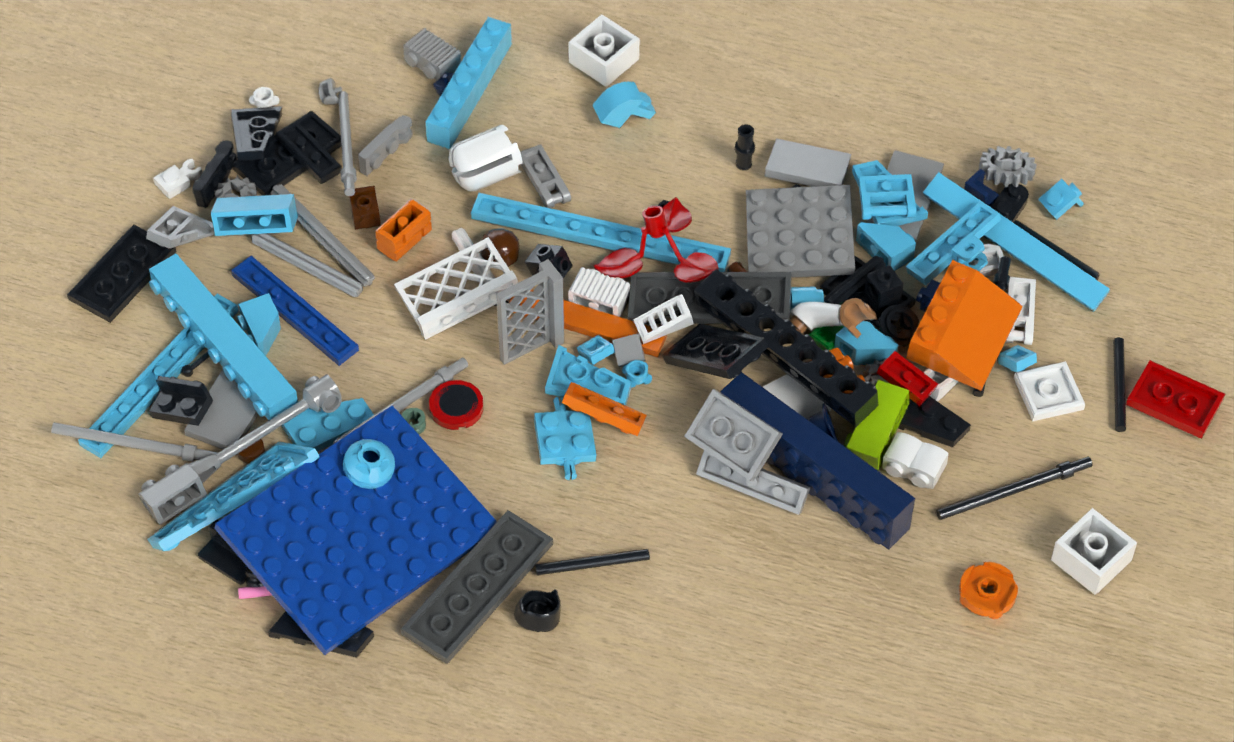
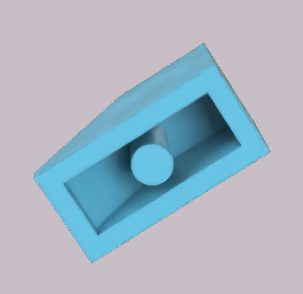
(888, 242)

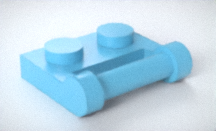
(887, 189)

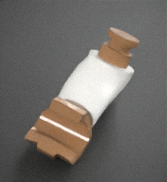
(820, 314)

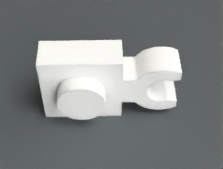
(177, 180)

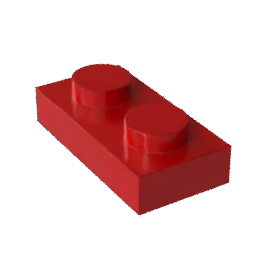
(904, 374)

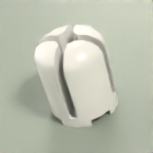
(484, 159)

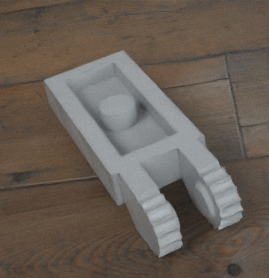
(384, 144)

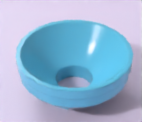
(365, 473)

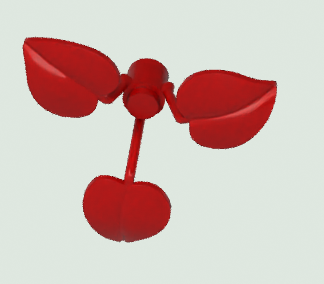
(660, 222)

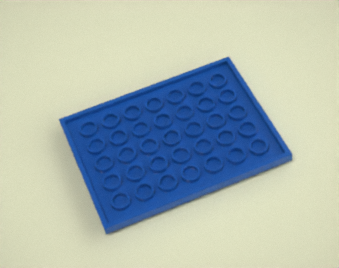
(351, 551)

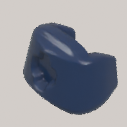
(442, 83)

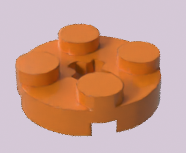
(986, 604)

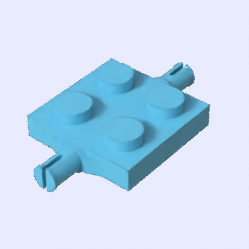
(564, 438)

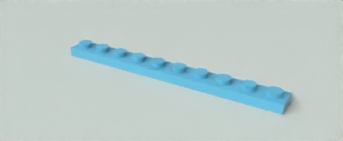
(588, 230)

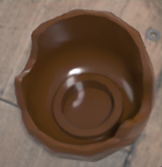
(505, 243)

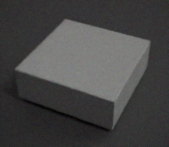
(628, 349)

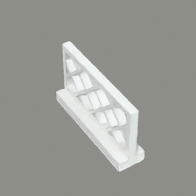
(466, 302)

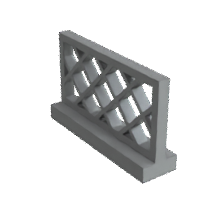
(549, 309)

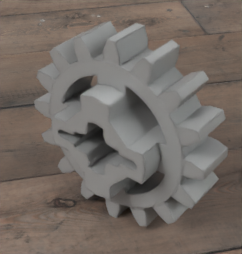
(1007, 166)

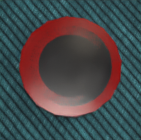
(456, 404)

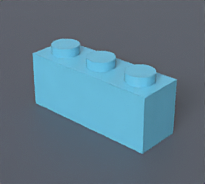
(254, 215)

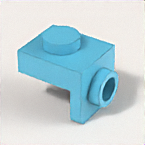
(1061, 198)

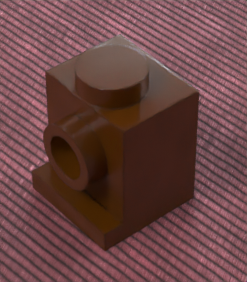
(365, 208)

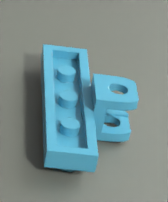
(958, 243)

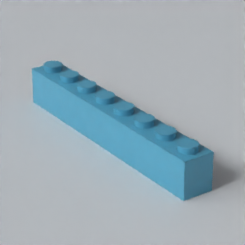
(222, 337)

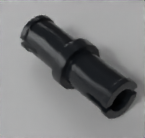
(744, 147)

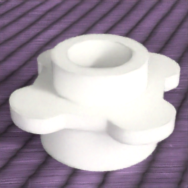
(263, 97)

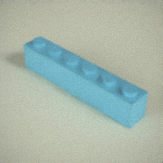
(468, 83)

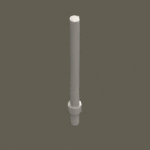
(348, 172)
(441, 376)
(187, 452)

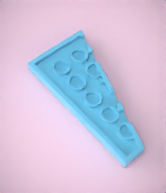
(237, 490)

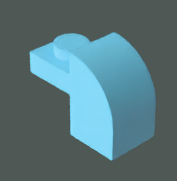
(622, 101)

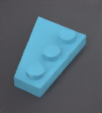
(569, 368)

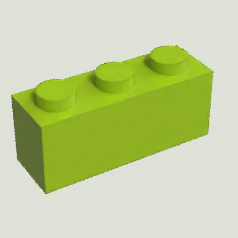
(878, 429)

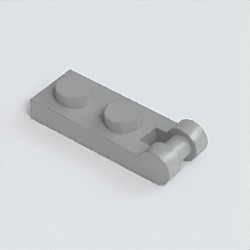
(544, 176)

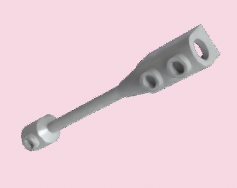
(184, 484)

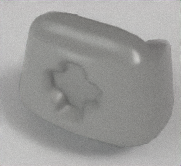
(328, 92)

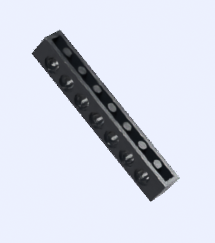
(851, 406)

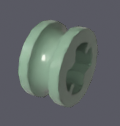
(417, 414)

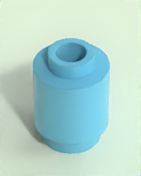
(805, 294)

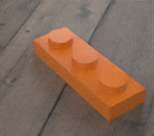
(603, 409)

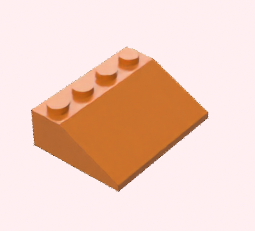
(964, 326)

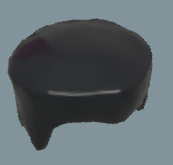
(538, 611)

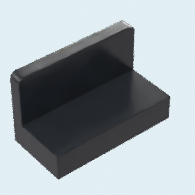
(222, 557)

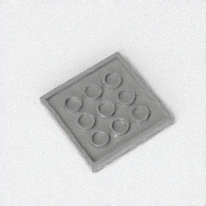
(800, 230)

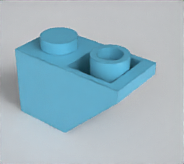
(260, 321)
(867, 347)

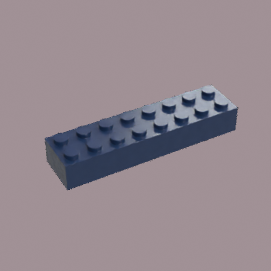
(828, 467)

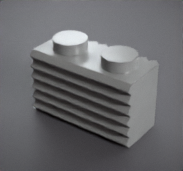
(431, 54)

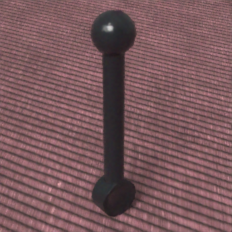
(187, 370)

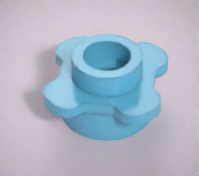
(637, 367)

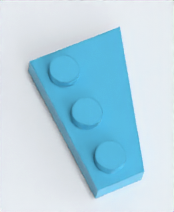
(875, 168)
(322, 428)

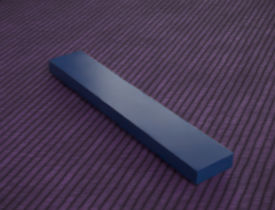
(296, 311)

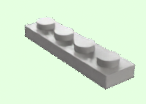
(766, 487)

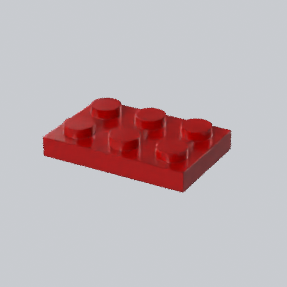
(1175, 399)

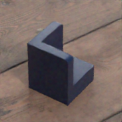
(976, 187)

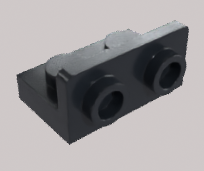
(181, 401)

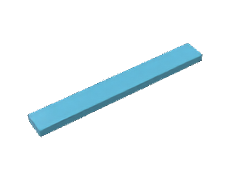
(1022, 245)
(144, 389)

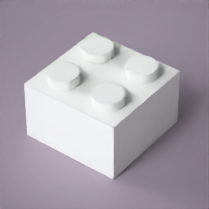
(604, 50)
(1093, 551)

